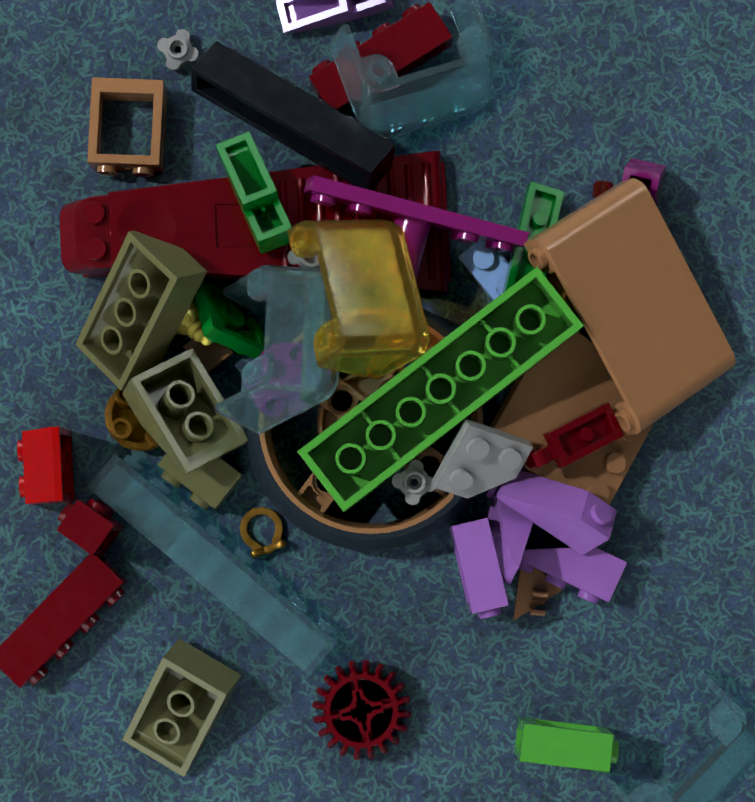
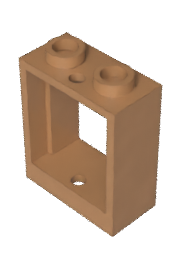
(127, 90)

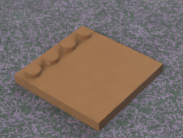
(558, 390)

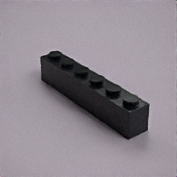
(292, 116)

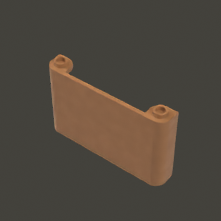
(635, 301)

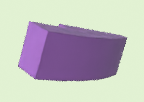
(314, 14)

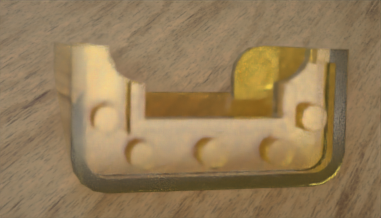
(369, 293)

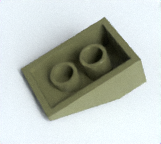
(178, 411)
(181, 706)

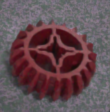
(367, 740)

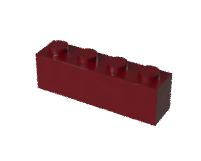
(405, 43)
(59, 618)

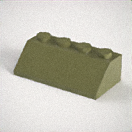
(139, 307)

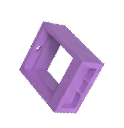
(479, 568)

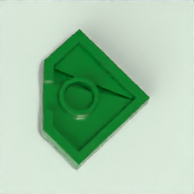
(225, 322)

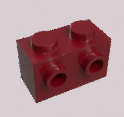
(89, 525)

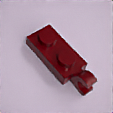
(577, 438)

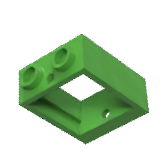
(565, 744)

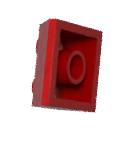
(47, 466)

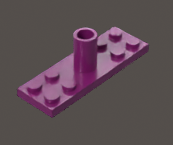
(414, 218)

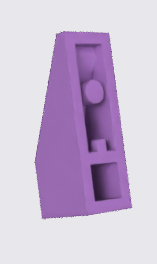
(561, 510)
(509, 533)

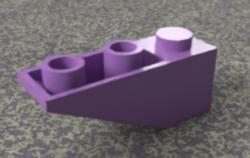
(592, 573)

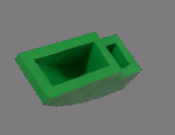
(255, 192)

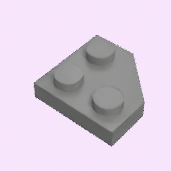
(480, 460)

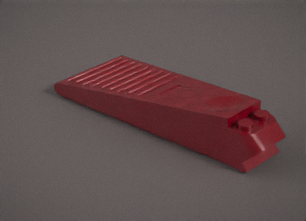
(212, 229)

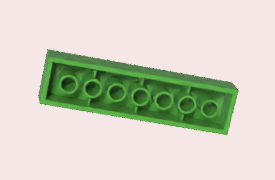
(440, 389)

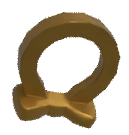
(257, 549)

